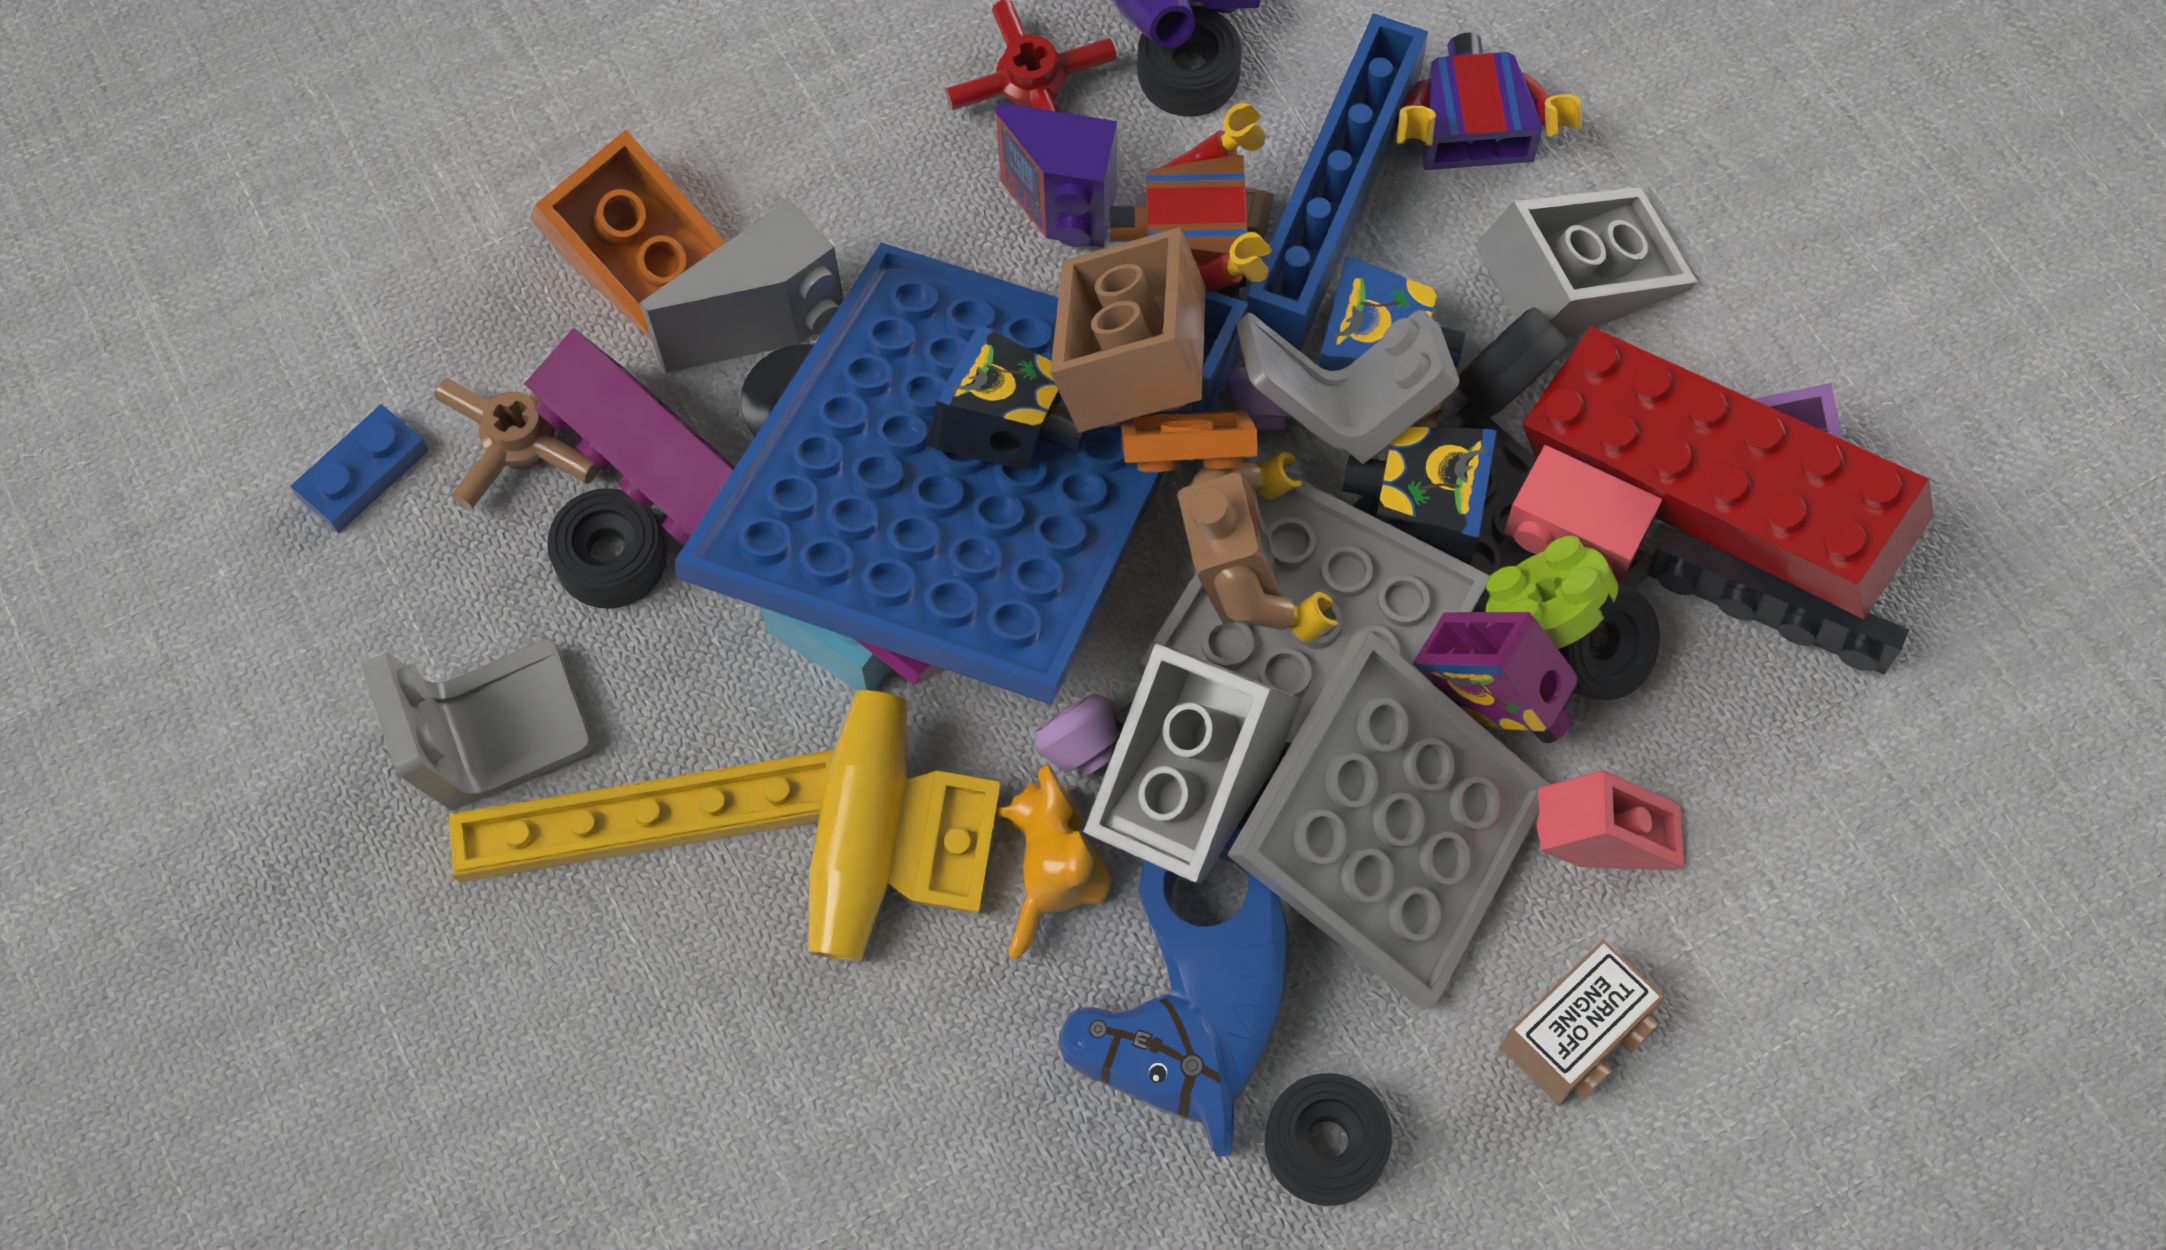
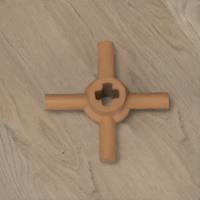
(511, 437)

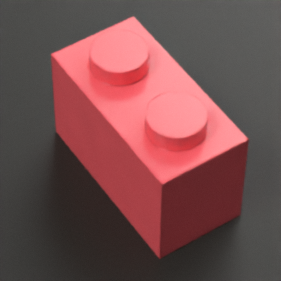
(1583, 502)

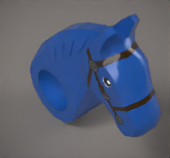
(1208, 1034)

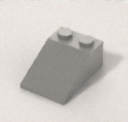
(1584, 257)
(748, 295)
(1189, 761)

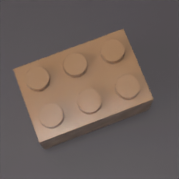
(1129, 331)

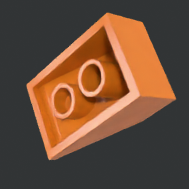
(624, 226)

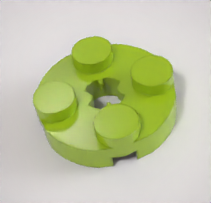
(1568, 573)

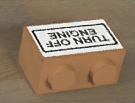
(1583, 1023)

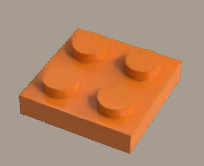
(1214, 436)

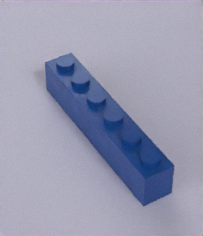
(1337, 178)

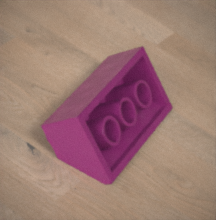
(631, 430)

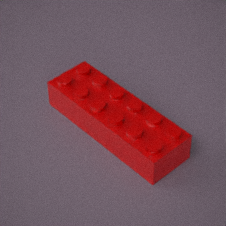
(1736, 470)

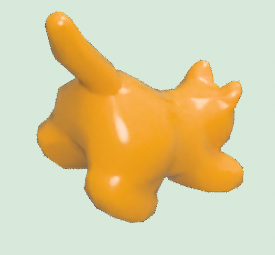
(1058, 861)

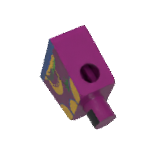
(1500, 671)

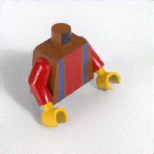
(1208, 201)

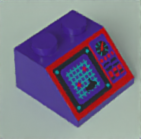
(1060, 170)

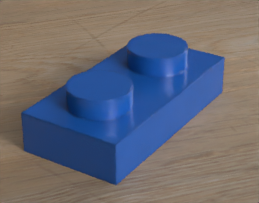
(359, 468)

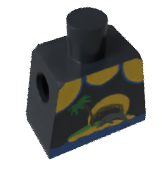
(1001, 404)
(1430, 485)

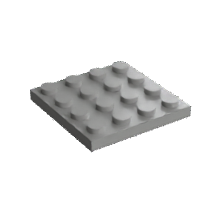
(1368, 569)
(1391, 820)

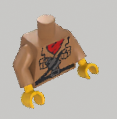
(1235, 552)

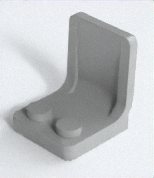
(1368, 400)
(482, 728)

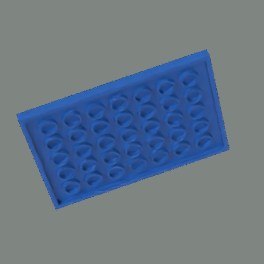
(907, 544)

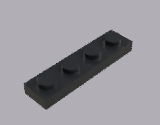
(1754, 594)

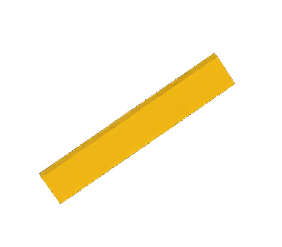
(638, 817)

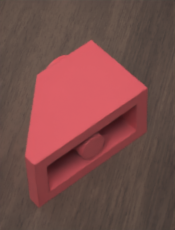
(1609, 824)

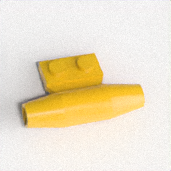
(883, 830)

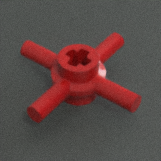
(1030, 68)

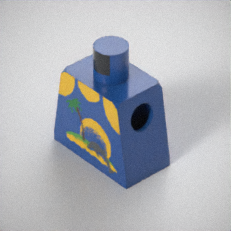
(1368, 305)

